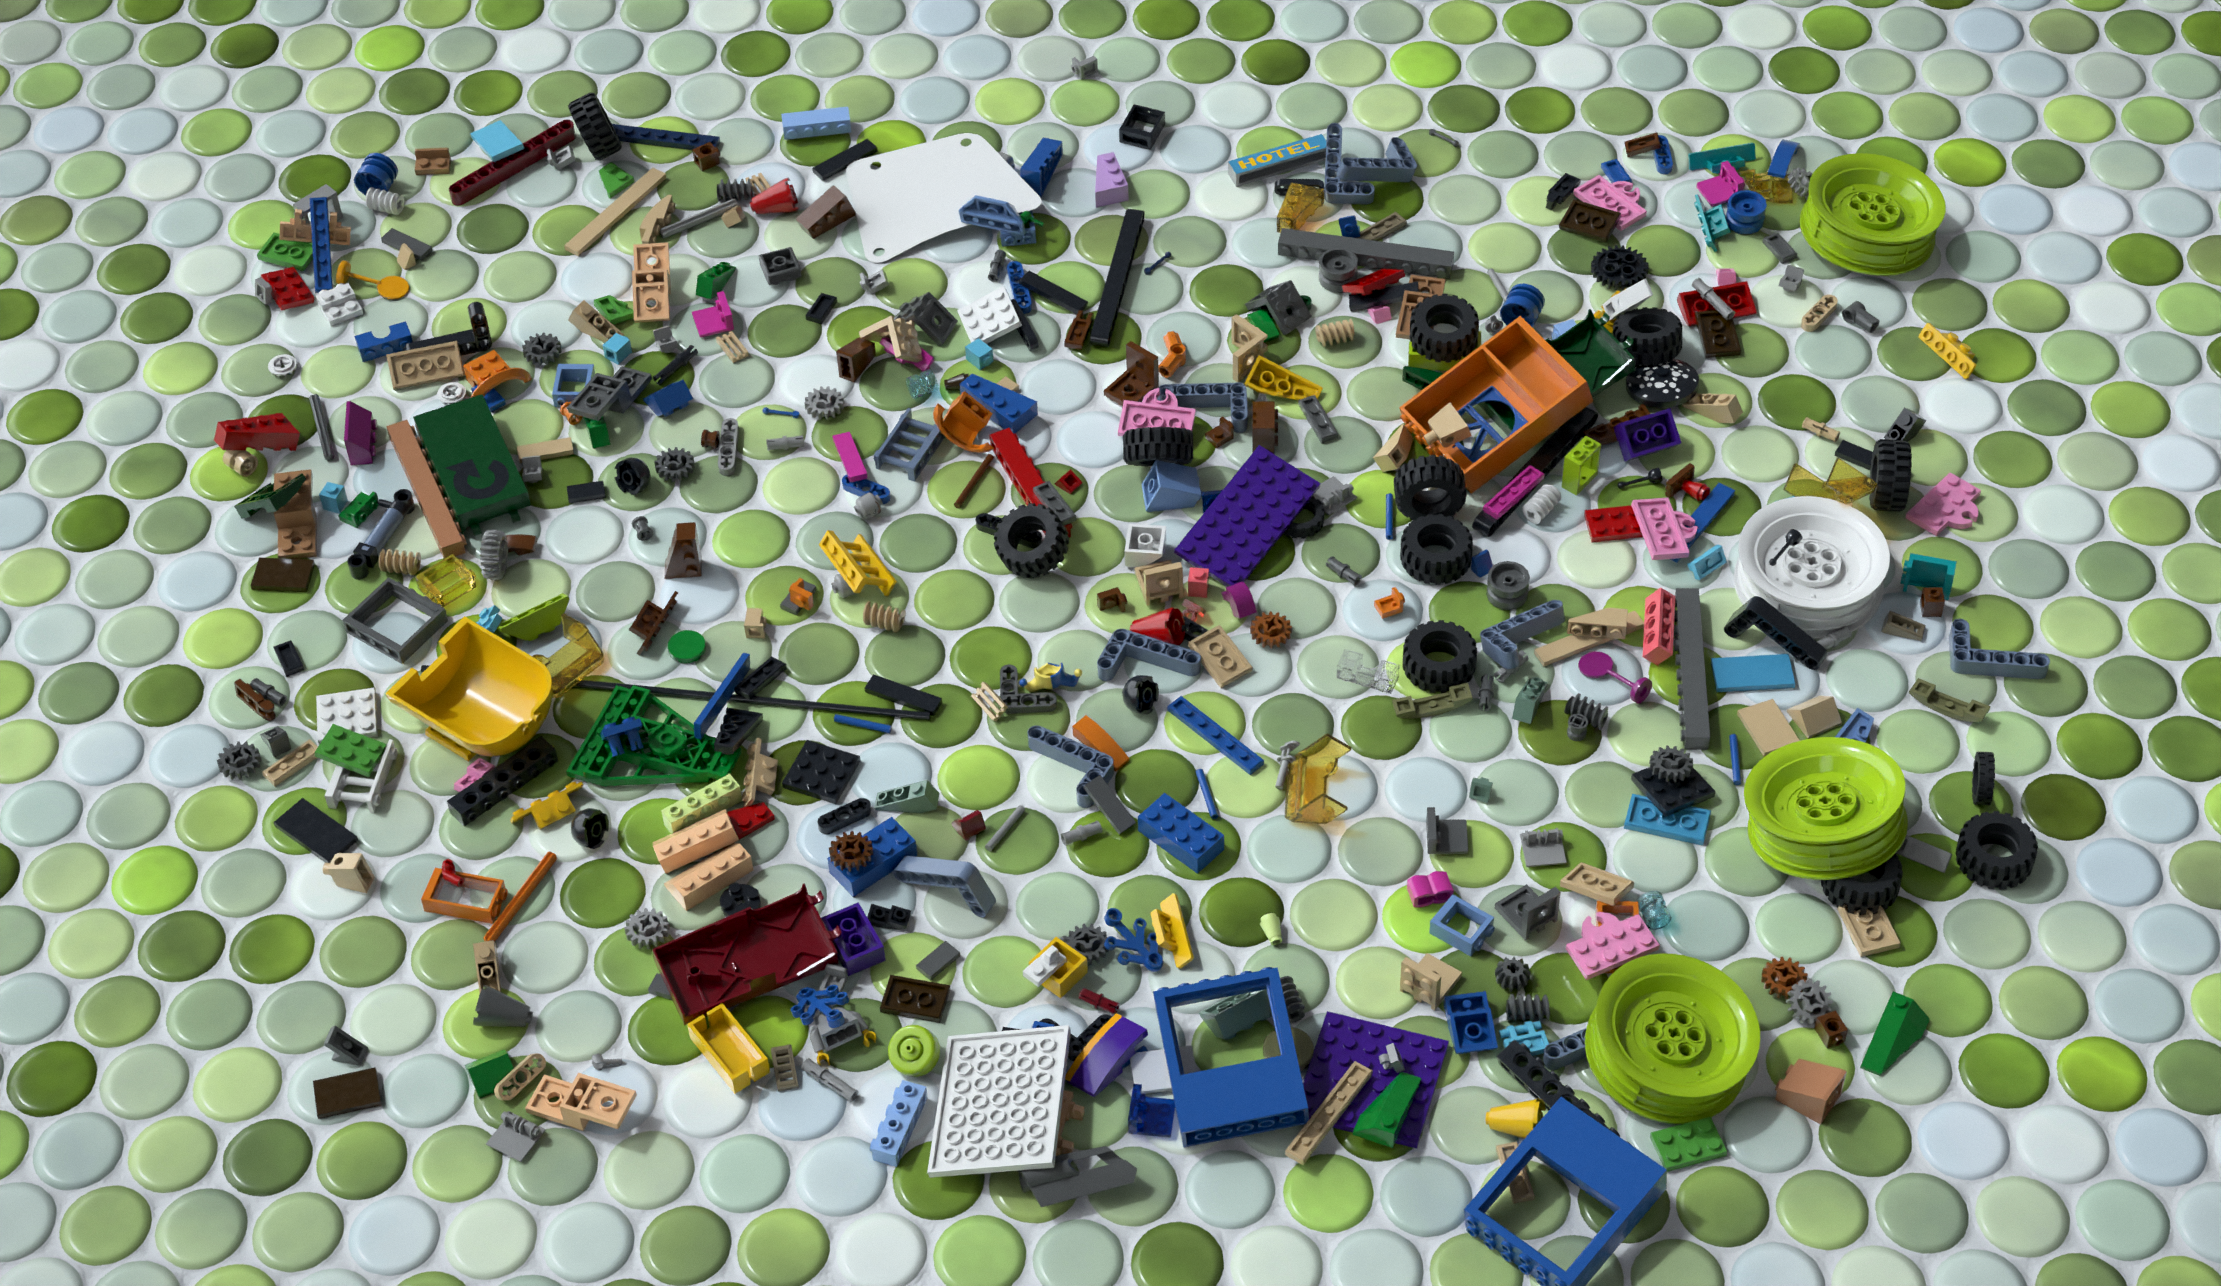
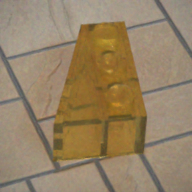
(1298, 205)

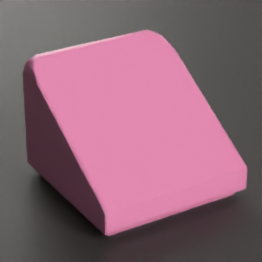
(1726, 276)
(1380, 313)

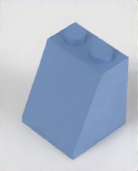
(1170, 487)

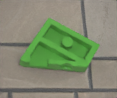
(614, 179)
(613, 309)

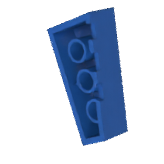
(1042, 164)
(1008, 407)

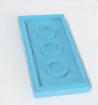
(497, 141)

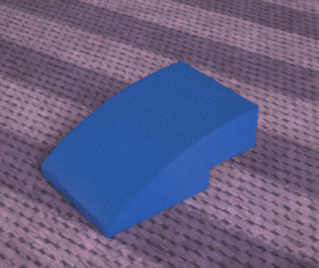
(1470, 1022)

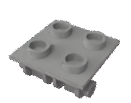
(1334, 495)
(1543, 847)
(515, 1136)

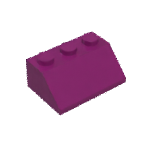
(360, 434)

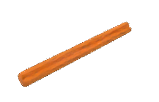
(520, 897)

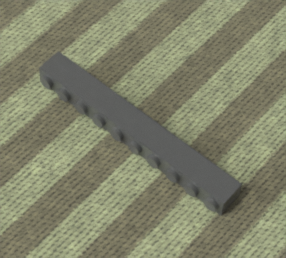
(1368, 252)
(1691, 670)

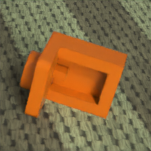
(801, 596)
(1391, 604)

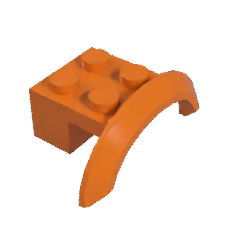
(490, 371)
(963, 422)

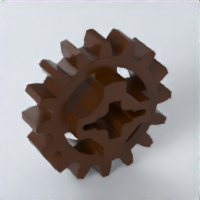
(851, 851)

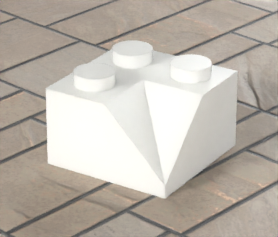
(1144, 544)

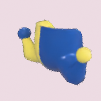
(1051, 677)

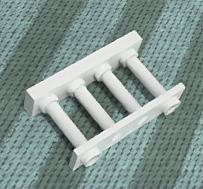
(341, 778)

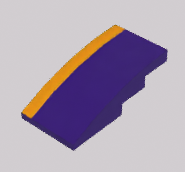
(1105, 1054)

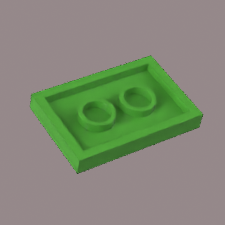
(286, 253)
(350, 750)
(1688, 1144)

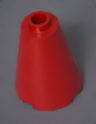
(775, 199)
(1162, 626)

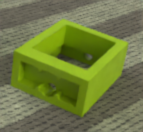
(1579, 464)

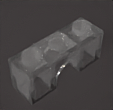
(1381, 678)

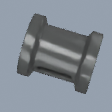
(642, 528)

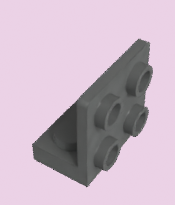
(1445, 835)

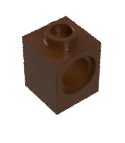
(706, 156)
(1932, 602)
(1832, 1022)

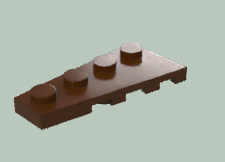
(1605, 433)

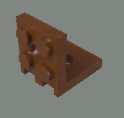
(1140, 376)

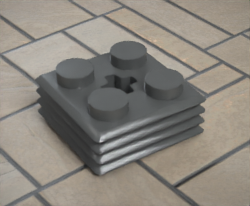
(780, 266)

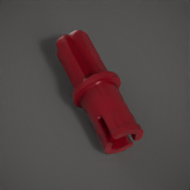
(1099, 1001)

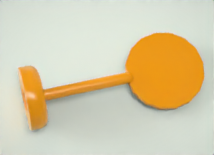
(389, 287)

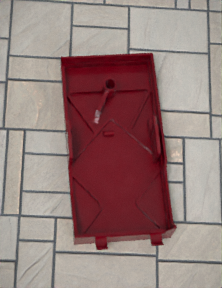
(746, 955)

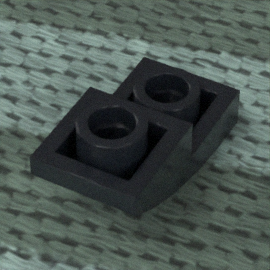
(888, 918)

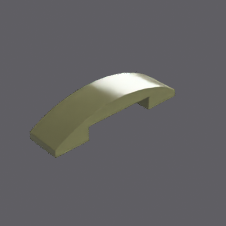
(1433, 705)
(1947, 705)

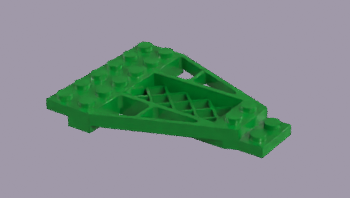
(595, 760)

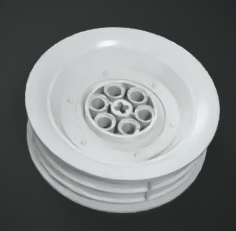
(1826, 578)

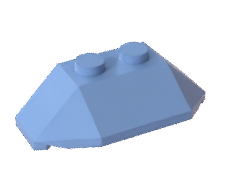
(992, 214)

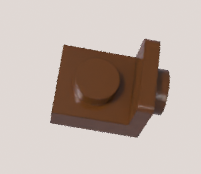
(1221, 434)
(1111, 598)

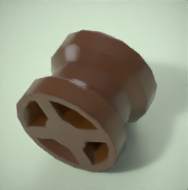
(710, 439)

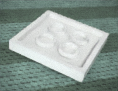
(989, 316)
(349, 710)

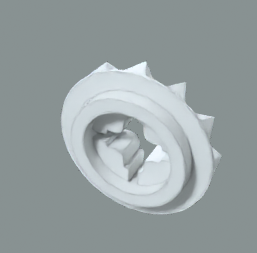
(275, 365)
(451, 388)

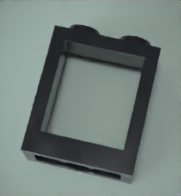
(1139, 137)

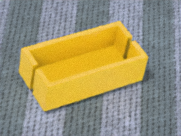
(728, 1048)

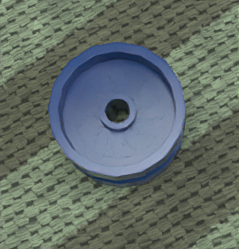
(1746, 212)

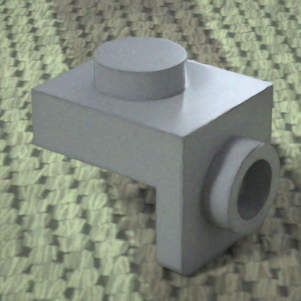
(561, 158)
(1792, 279)
(874, 282)
(665, 340)
(532, 469)
(834, 976)

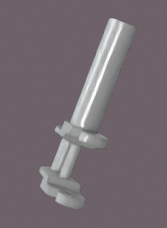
(1285, 761)

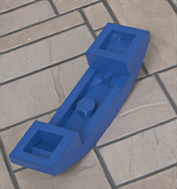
(1782, 158)

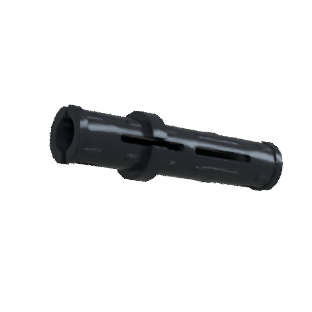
(680, 360)

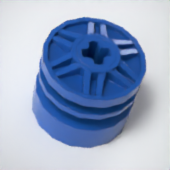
(376, 172)
(1522, 301)

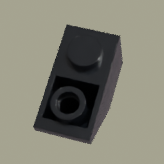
(1905, 426)

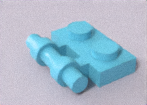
(1533, 1040)

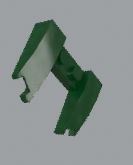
(268, 498)

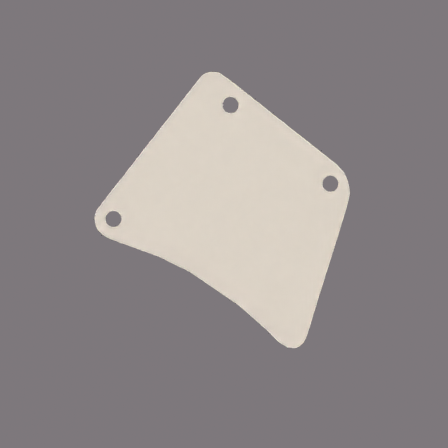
(924, 187)

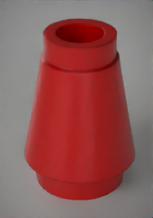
(1696, 490)

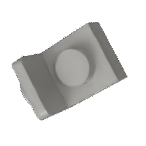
(1084, 68)
(263, 291)

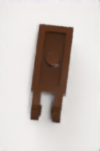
(1078, 331)
(255, 701)

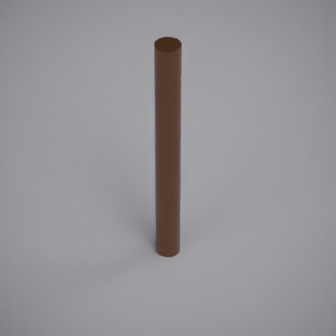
(976, 477)

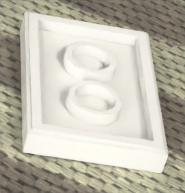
(1151, 1069)

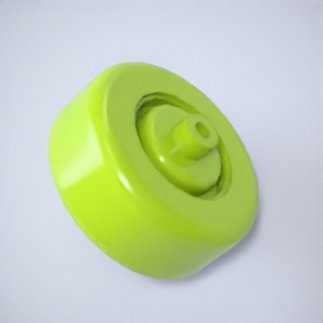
(914, 1050)

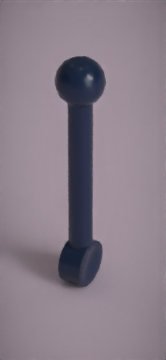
(1147, 271)

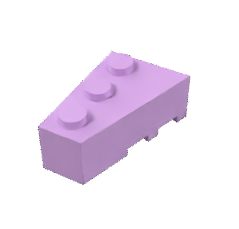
(1110, 181)

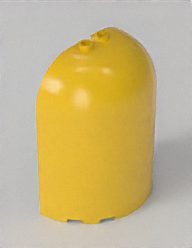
(478, 691)

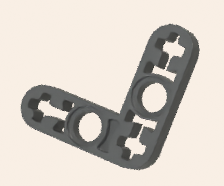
(1013, 696)

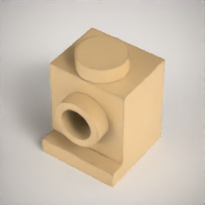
(755, 623)

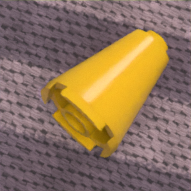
(1516, 1118)

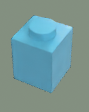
(617, 348)
(979, 354)
(333, 497)

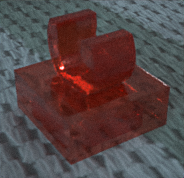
(1192, 608)

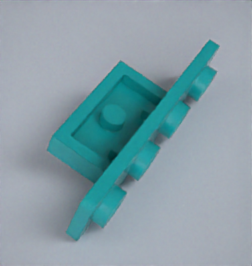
(1713, 158)
(1713, 222)

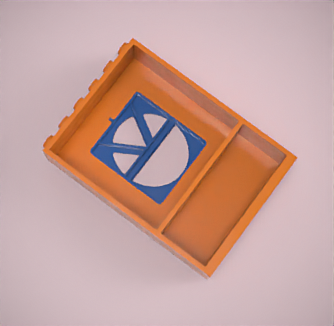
(1511, 369)

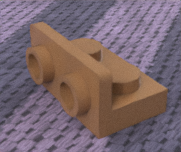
(432, 161)

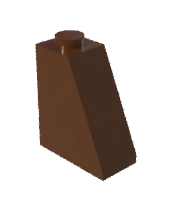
(854, 358)

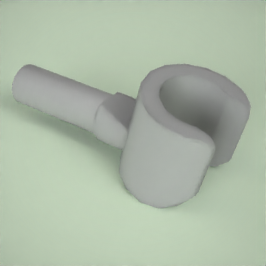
(599, 1063)

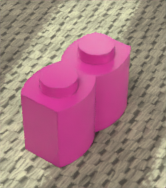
(1429, 889)

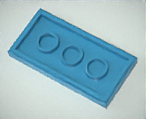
(1752, 673)
(1686, 825)

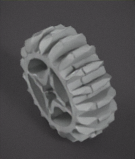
(494, 554)

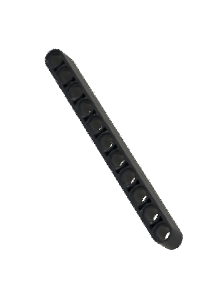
(1117, 278)
(1545, 461)

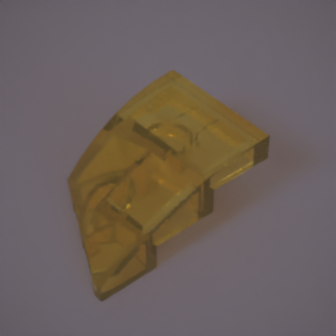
(1770, 187)

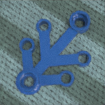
(1133, 943)
(810, 996)

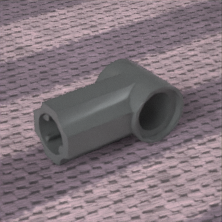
(1857, 313)

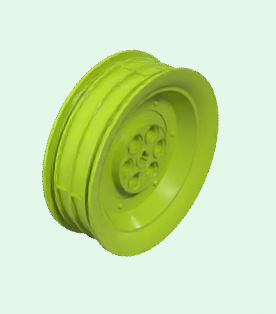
(1872, 214)
(1826, 808)
(1669, 1084)

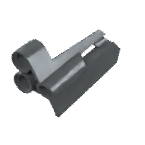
(1066, 1183)

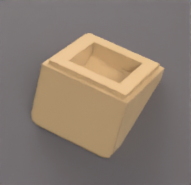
(406, 257)

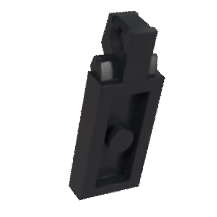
(1561, 190)

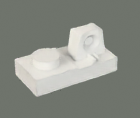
(1044, 966)

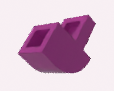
(1240, 600)

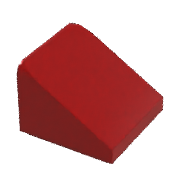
(1069, 482)

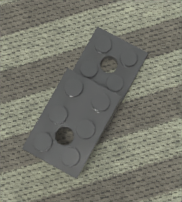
(609, 393)

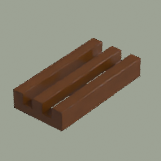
(1642, 144)
(1674, 484)

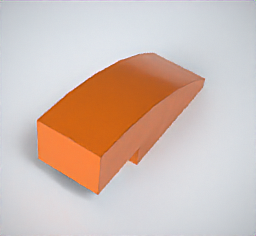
(1097, 738)

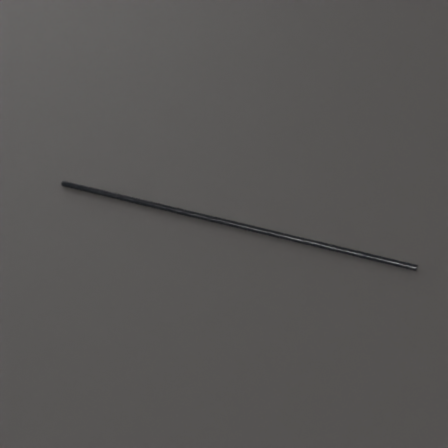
(759, 700)

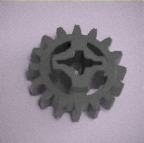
(541, 349)
(674, 464)
(239, 760)
(1671, 763)
(1088, 942)

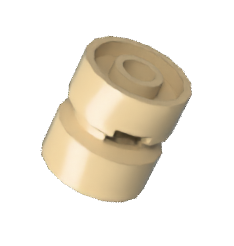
(240, 461)

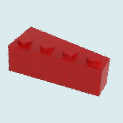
(257, 433)

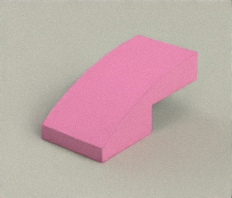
(474, 772)

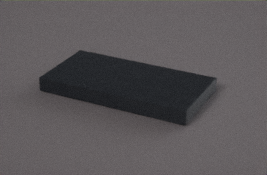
(315, 830)

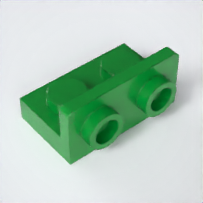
(359, 509)

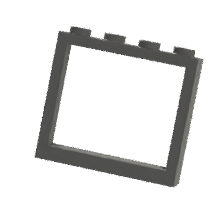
(400, 653)

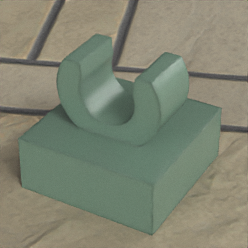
(1480, 789)

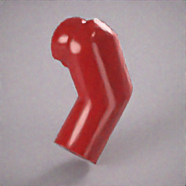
(449, 873)

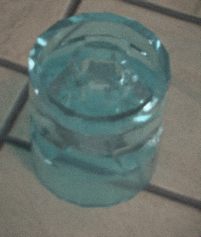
(923, 383)
(1654, 910)

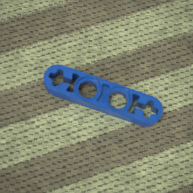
(1016, 287)

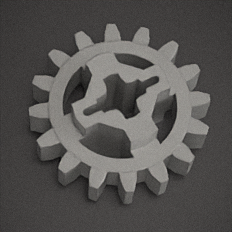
(1800, 181)
(824, 403)
(647, 928)
(1800, 1002)

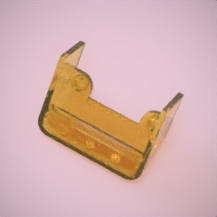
(1843, 484)
(574, 659)
(1307, 782)

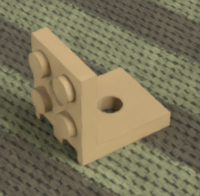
(901, 334)
(1250, 344)
(1160, 580)
(1428, 979)

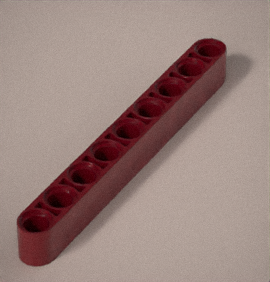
(501, 170)

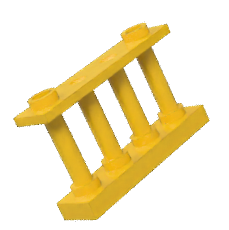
(849, 569)

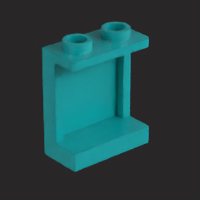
(1928, 573)

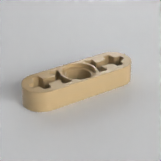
(1806, 323)
(529, 1076)

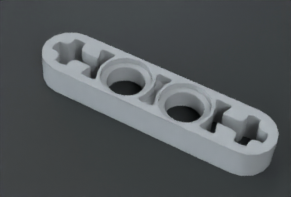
(728, 446)

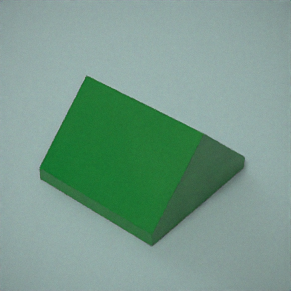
(489, 1071)

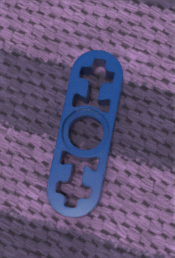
(1659, 160)
(876, 489)

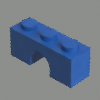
(372, 347)

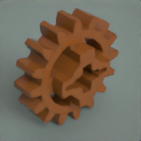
(1270, 629)
(1782, 975)

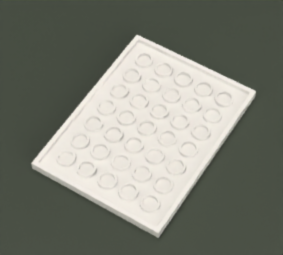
(1000, 1102)

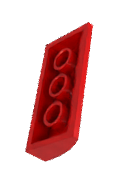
(1735, 295)

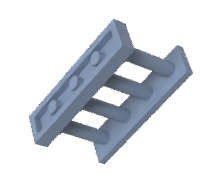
(920, 456)

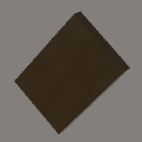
(1590, 220)
(1717, 334)
(282, 574)
(915, 998)
(347, 1093)

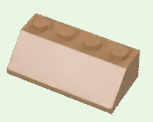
(695, 841)
(710, 875)

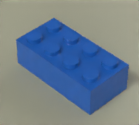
(1181, 833)
(889, 847)

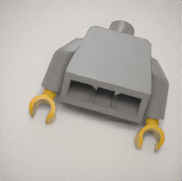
(827, 1038)

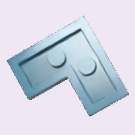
(490, 618)

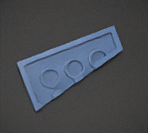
(1857, 726)

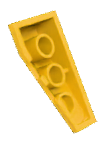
(1275, 380)

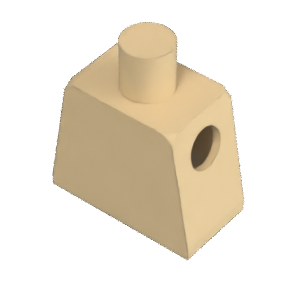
(1447, 427)
(350, 871)

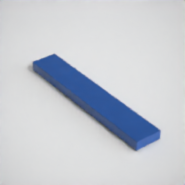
(321, 244)
(1709, 510)
(721, 696)
(1215, 735)

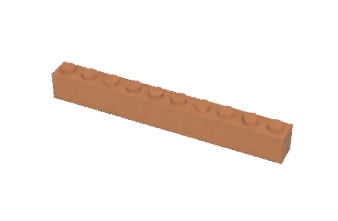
(426, 489)

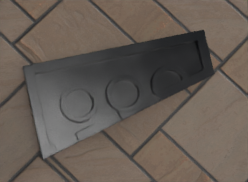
(736, 729)

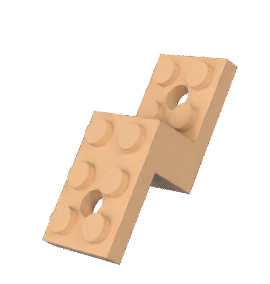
(651, 282)
(581, 1101)

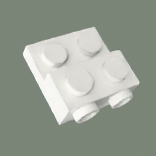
(339, 304)

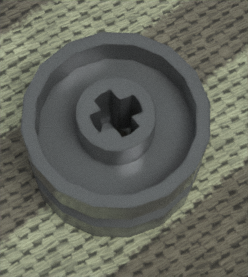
(1337, 268)
(1508, 585)

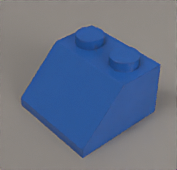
(669, 398)

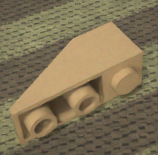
(592, 322)
(1718, 407)
(1394, 450)
(1601, 623)
(487, 965)

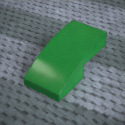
(1264, 323)

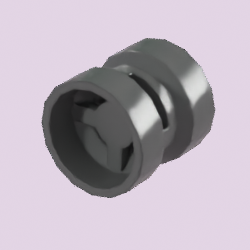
(1577, 727)

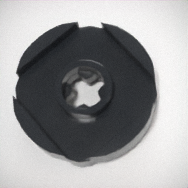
(739, 892)

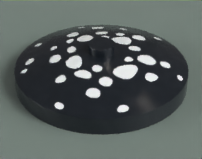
(1663, 384)

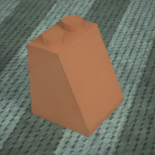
(1811, 1088)

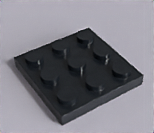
(821, 772)
(1673, 796)

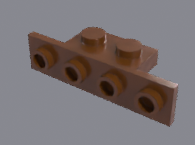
(648, 620)

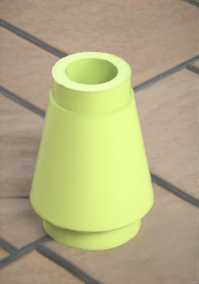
(1271, 926)

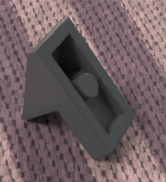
(276, 740)
(345, 1047)

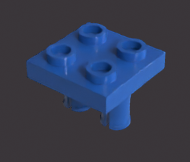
(629, 727)

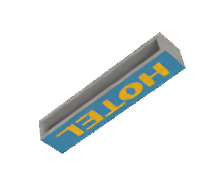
(1277, 160)

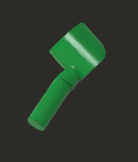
(1026, 216)

